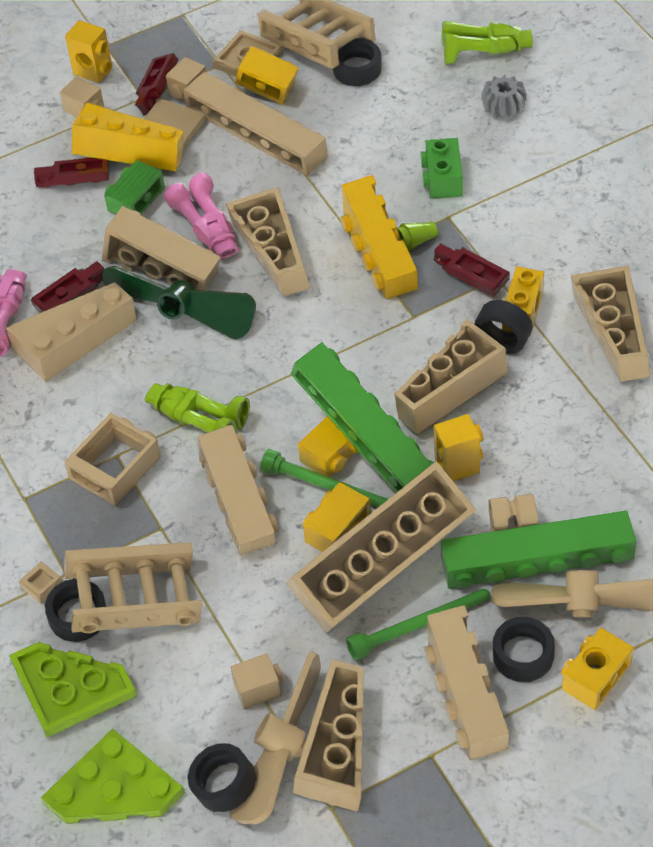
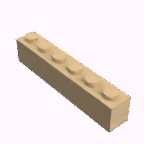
(256, 123)

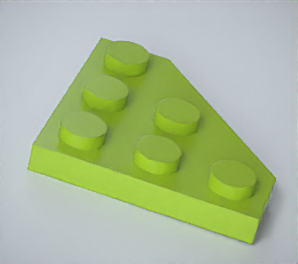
(69, 685)
(112, 784)

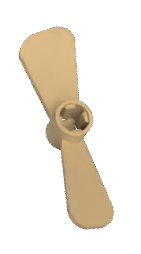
(581, 594)
(281, 744)

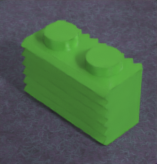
(135, 188)

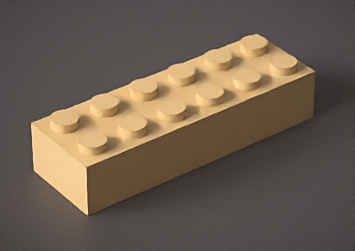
(380, 546)

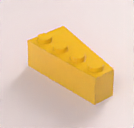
(125, 138)
(377, 238)

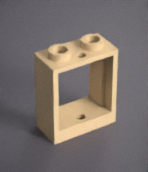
(112, 490)

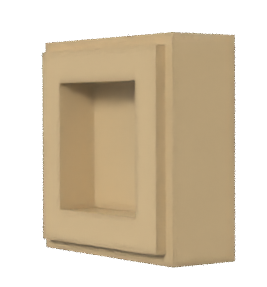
(40, 582)

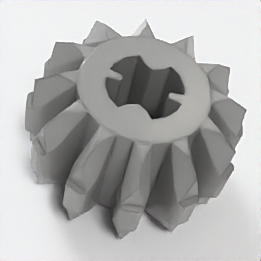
(503, 96)

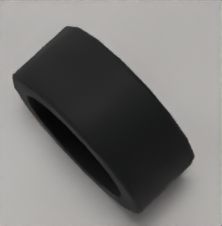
(358, 75)
(509, 315)
(57, 597)
(523, 670)
(233, 794)

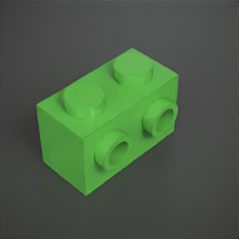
(443, 168)

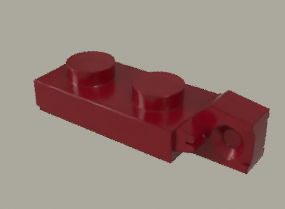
(154, 82)
(72, 171)
(472, 269)
(69, 287)

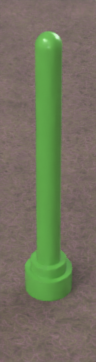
(273, 463)
(361, 645)

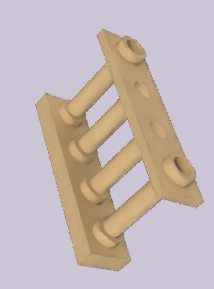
(316, 44)
(127, 561)

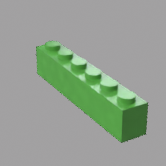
(359, 417)
(538, 549)

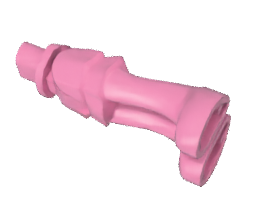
(212, 227)
(11, 292)

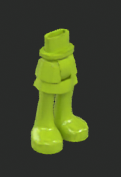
(493, 39)
(183, 404)

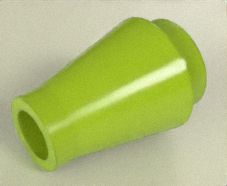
(417, 233)

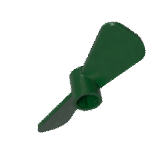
(223, 311)

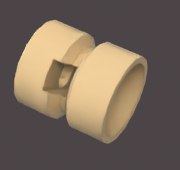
(521, 508)

